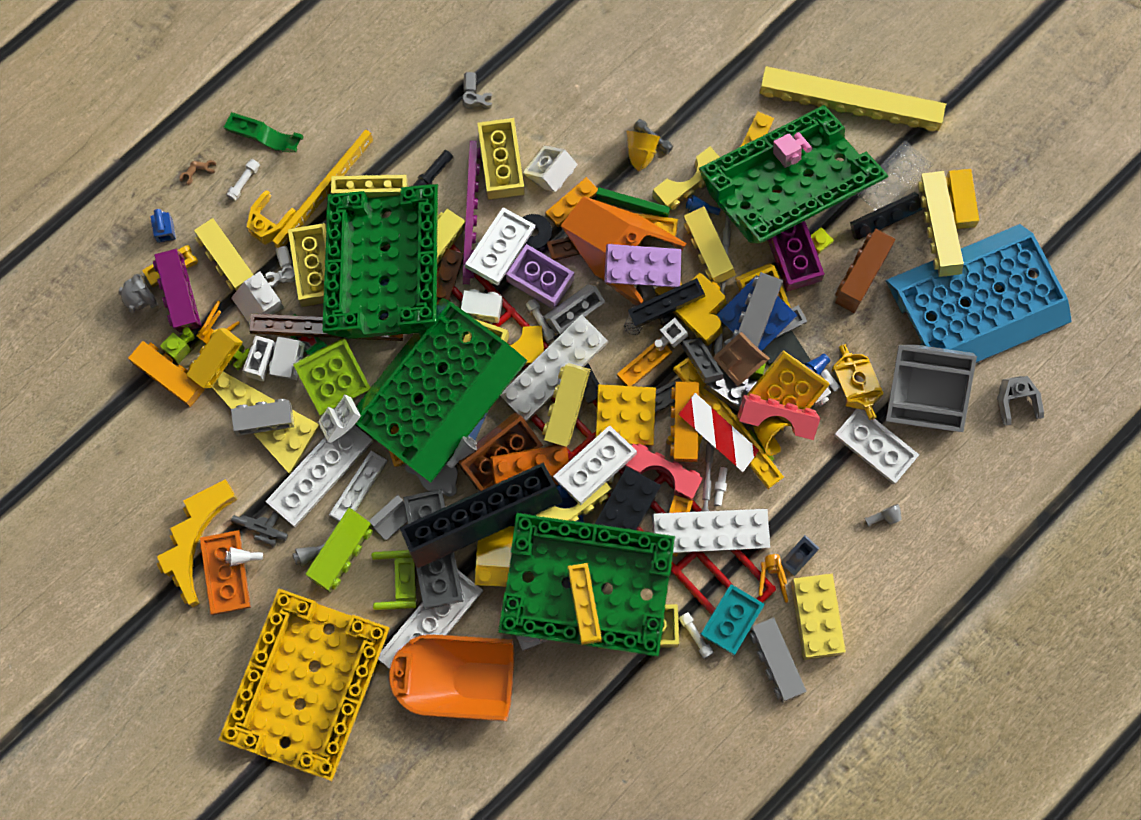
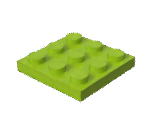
(331, 375)

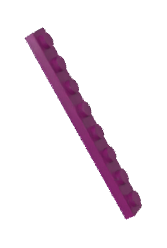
(472, 203)

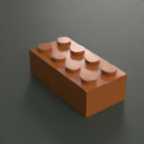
(863, 270)
(508, 437)

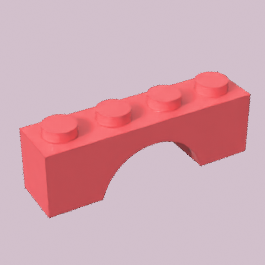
(755, 410)
(685, 482)

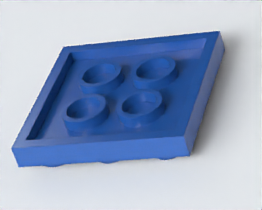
(779, 319)

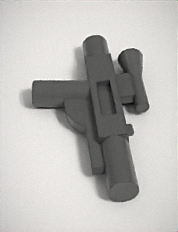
(263, 526)

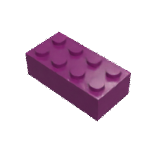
(796, 257)
(177, 290)

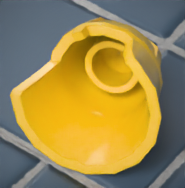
(641, 148)
(766, 431)

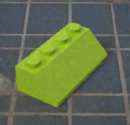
(339, 550)

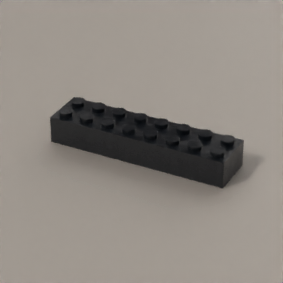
(627, 505)
(480, 515)

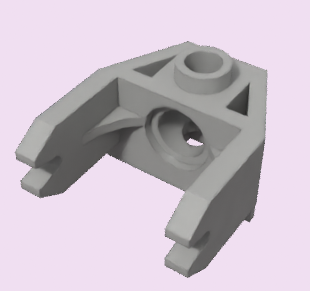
(1009, 390)

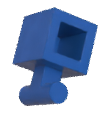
(162, 226)

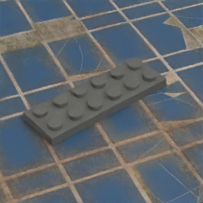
(440, 578)

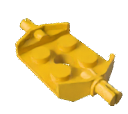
(858, 394)

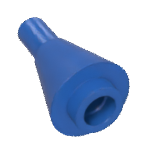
(695, 203)

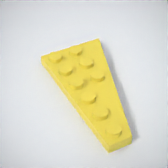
(284, 444)

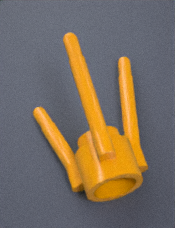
(206, 330)
(773, 565)

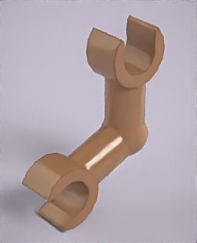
(197, 165)

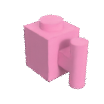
(789, 149)

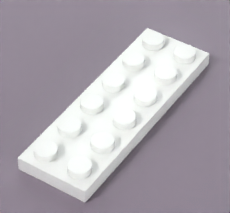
(537, 382)
(317, 475)
(715, 530)
(432, 621)

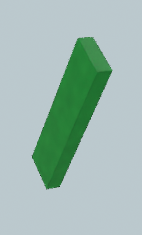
(631, 203)

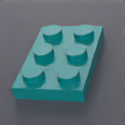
(732, 619)

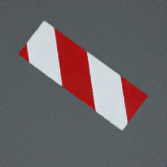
(718, 432)

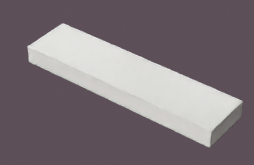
(359, 485)

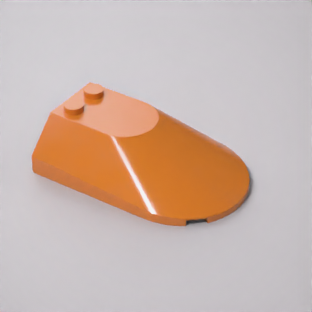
(455, 677)

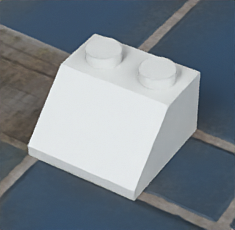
(550, 168)
(256, 297)

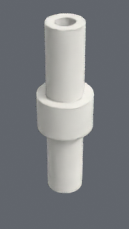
(720, 486)

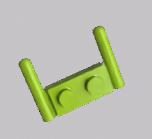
(404, 580)

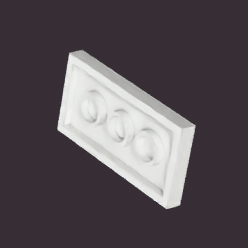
(500, 246)
(876, 445)
(595, 465)

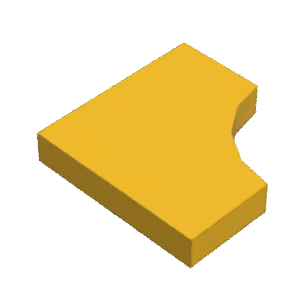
(530, 343)

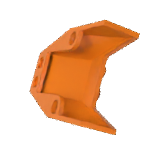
(596, 224)

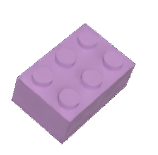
(540, 276)

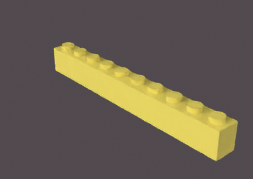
(852, 98)

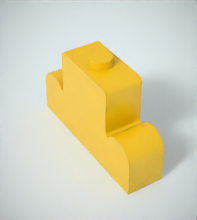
(701, 314)

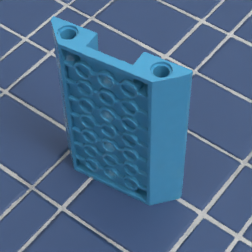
(993, 318)

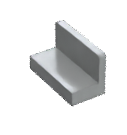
(390, 518)

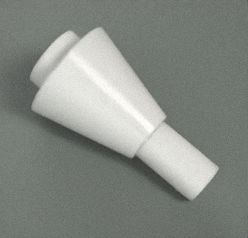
(238, 556)

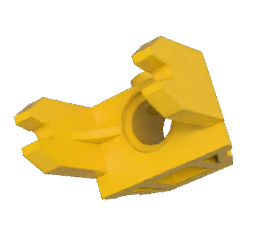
(261, 227)

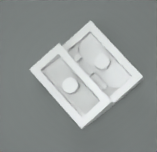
(339, 420)

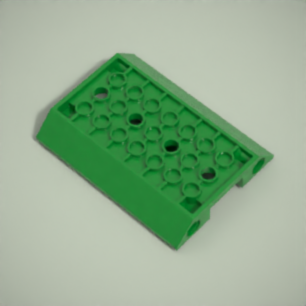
(753, 172)
(358, 265)
(451, 400)
(614, 556)

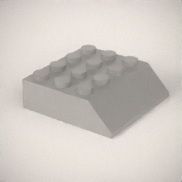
(931, 387)

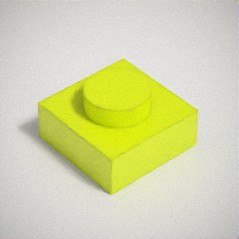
(821, 240)

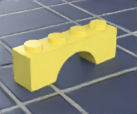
(672, 193)
(573, 513)

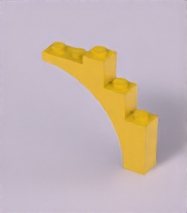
(179, 560)

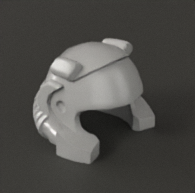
(136, 294)

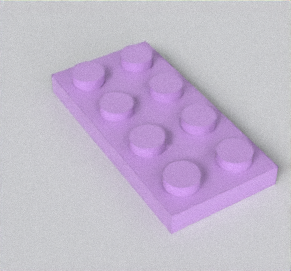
(642, 266)

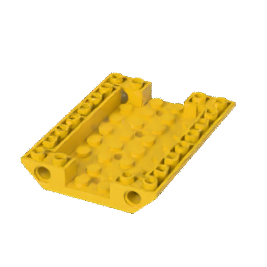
(281, 675)

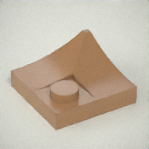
(740, 359)

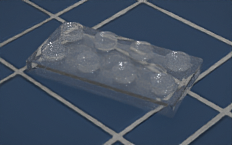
(903, 171)

